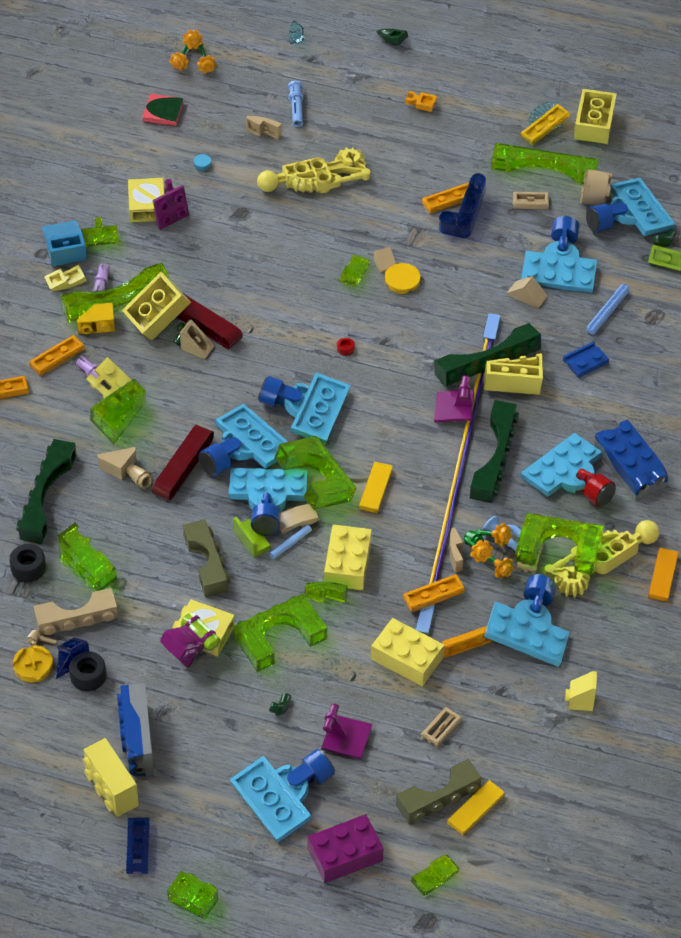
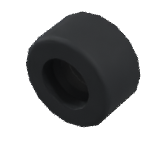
(25, 553)
(90, 681)

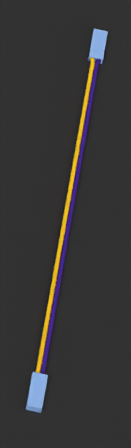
(426, 613)

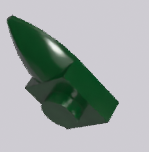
(393, 35)

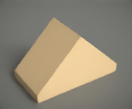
(528, 292)
(195, 341)
(117, 461)

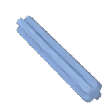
(607, 309)

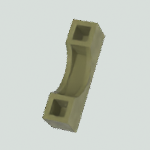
(212, 576)
(417, 803)

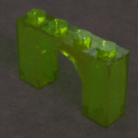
(311, 453)
(541, 528)
(295, 613)

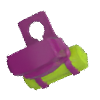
(189, 639)

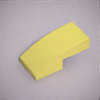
(63, 280)

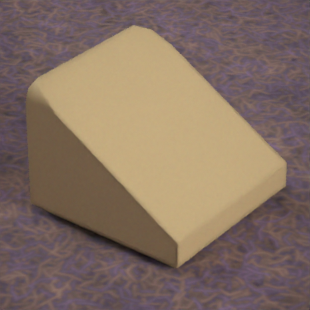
(384, 259)

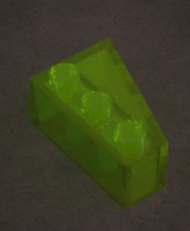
(118, 410)
(84, 560)

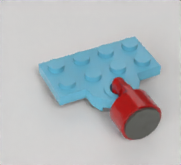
(572, 469)

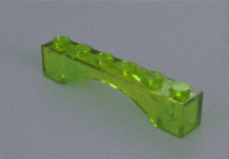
(512, 157)
(78, 302)

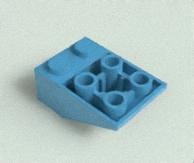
(64, 243)

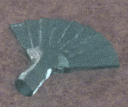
(540, 111)

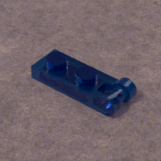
(138, 845)

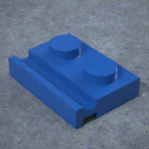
(585, 359)

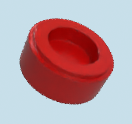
(345, 346)

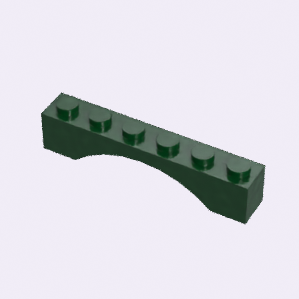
(519, 343)
(58, 461)
(485, 479)

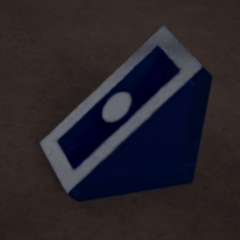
(67, 652)

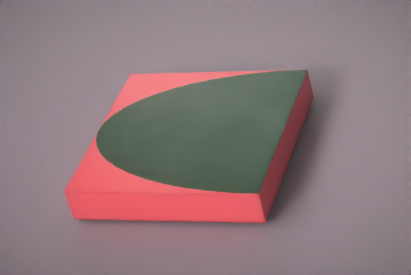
(163, 109)

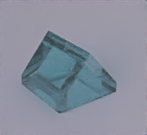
(296, 33)

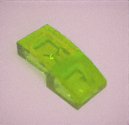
(354, 271)
(321, 590)
(435, 875)

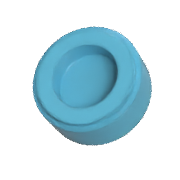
(202, 162)

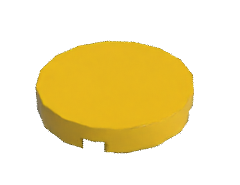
(402, 278)
(33, 664)

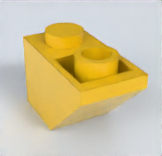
(97, 319)

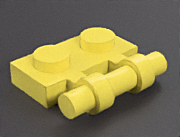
(111, 375)

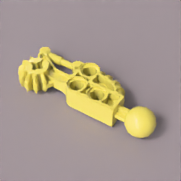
(316, 173)
(614, 551)

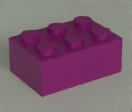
(345, 848)

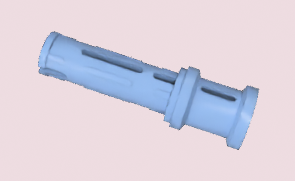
(296, 98)

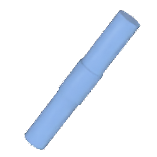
(290, 542)

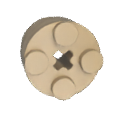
(595, 187)

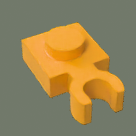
(423, 101)

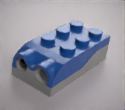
(631, 460)
(135, 729)

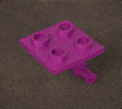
(170, 206)
(455, 405)
(344, 734)

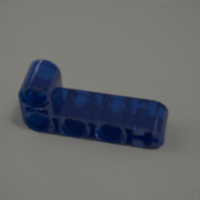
(471, 203)

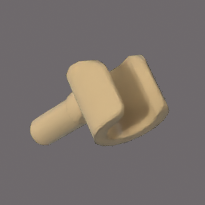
(36, 635)

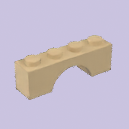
(54, 619)

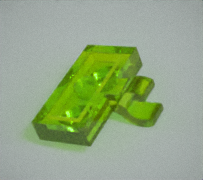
(100, 234)

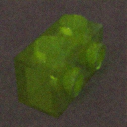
(193, 894)

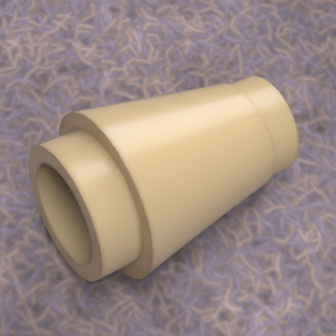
(140, 476)

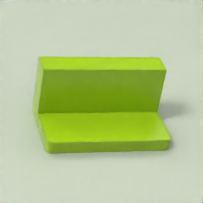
(665, 257)
(254, 542)

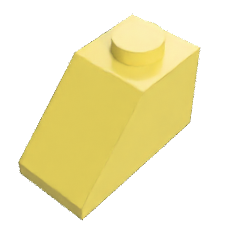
(582, 692)

